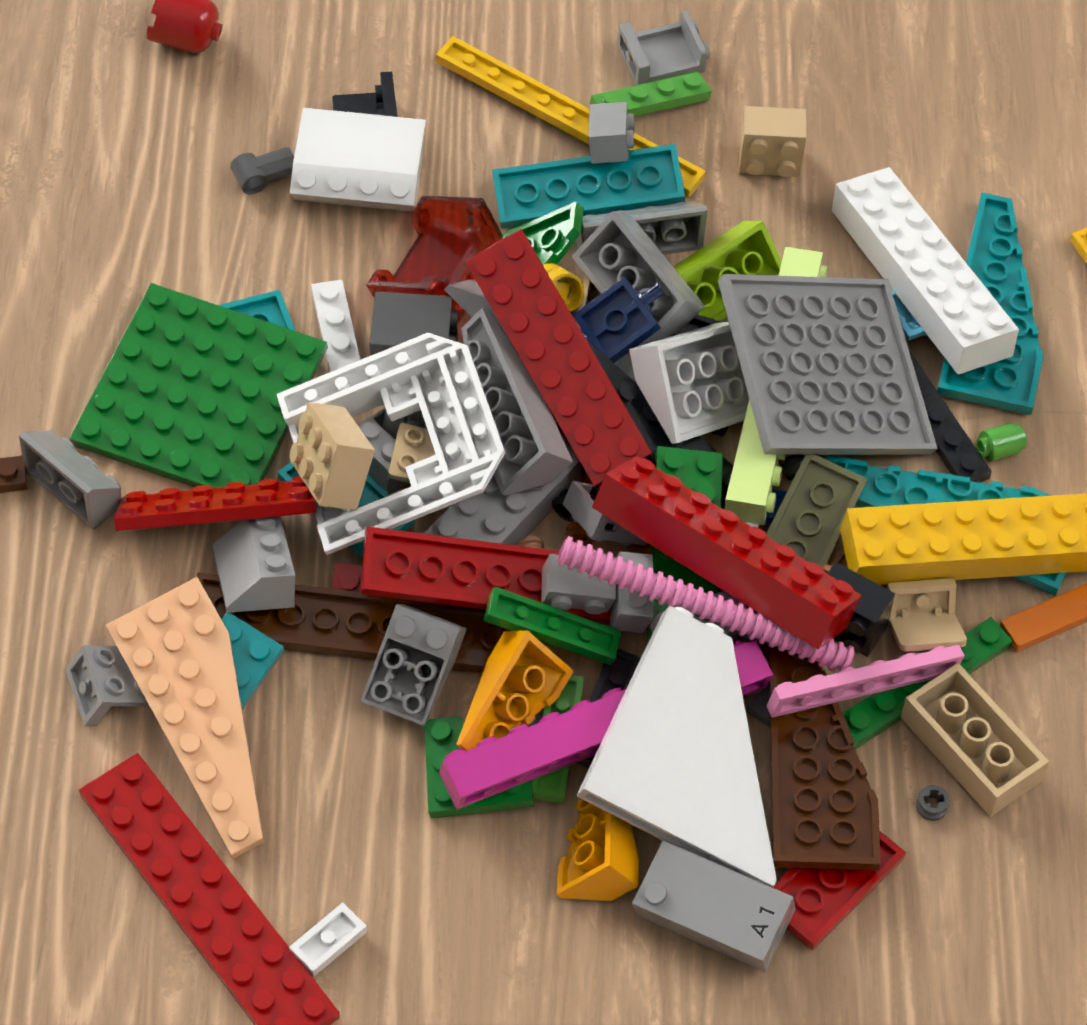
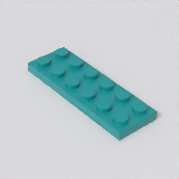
(534, 190)

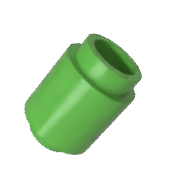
(1001, 441)

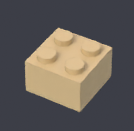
(772, 141)

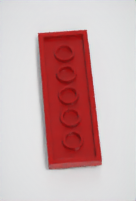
(211, 504)

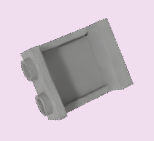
(663, 50)

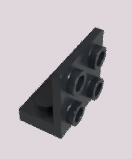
(377, 103)

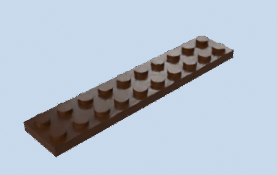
(355, 623)

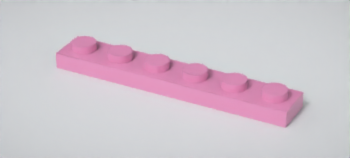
(858, 682)

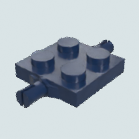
(619, 319)

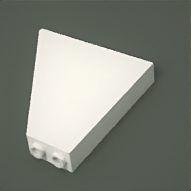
(684, 752)

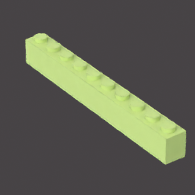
(753, 471)

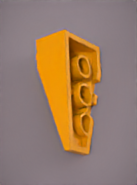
(514, 687)
(600, 858)

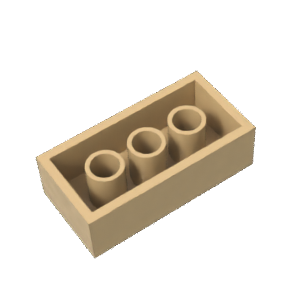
(974, 739)

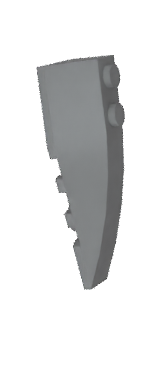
(524, 422)

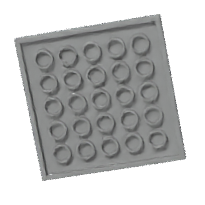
(826, 365)

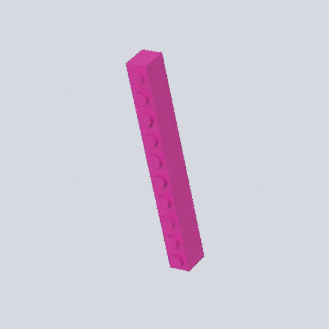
(559, 739)

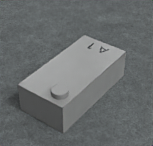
(714, 906)

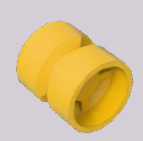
(567, 284)

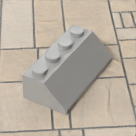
(670, 227)
(624, 250)

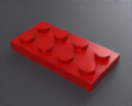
(830, 895)

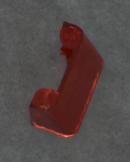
(448, 235)

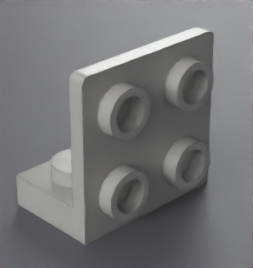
(102, 681)

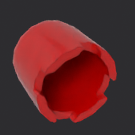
(185, 24)

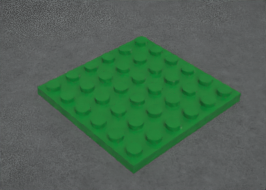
(196, 391)

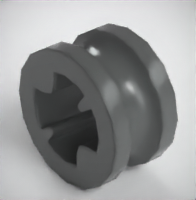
(939, 794)

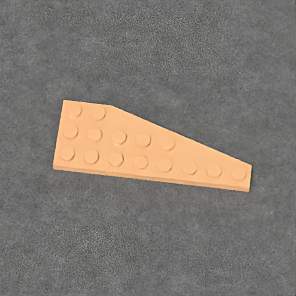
(190, 682)

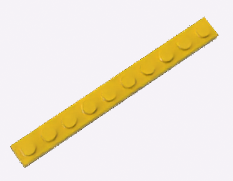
(538, 98)

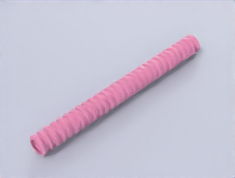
(698, 603)

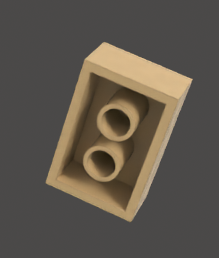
(332, 455)

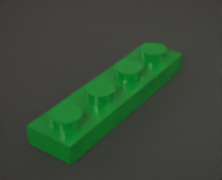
(552, 625)

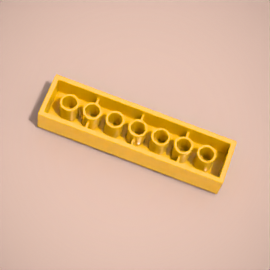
(967, 539)

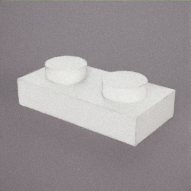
(328, 939)

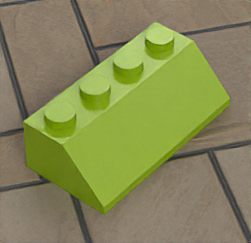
(741, 250)

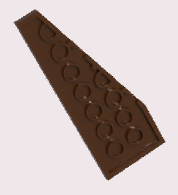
(818, 785)

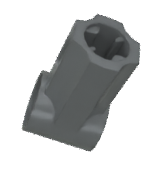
(254, 172)

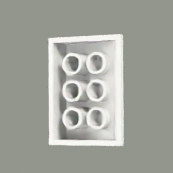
(358, 159)
(692, 381)

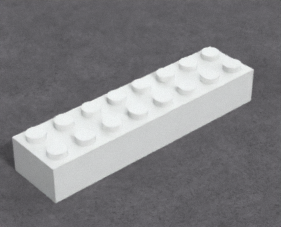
(924, 270)

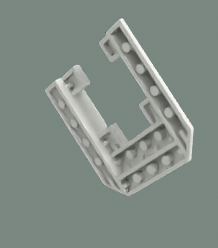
(410, 377)

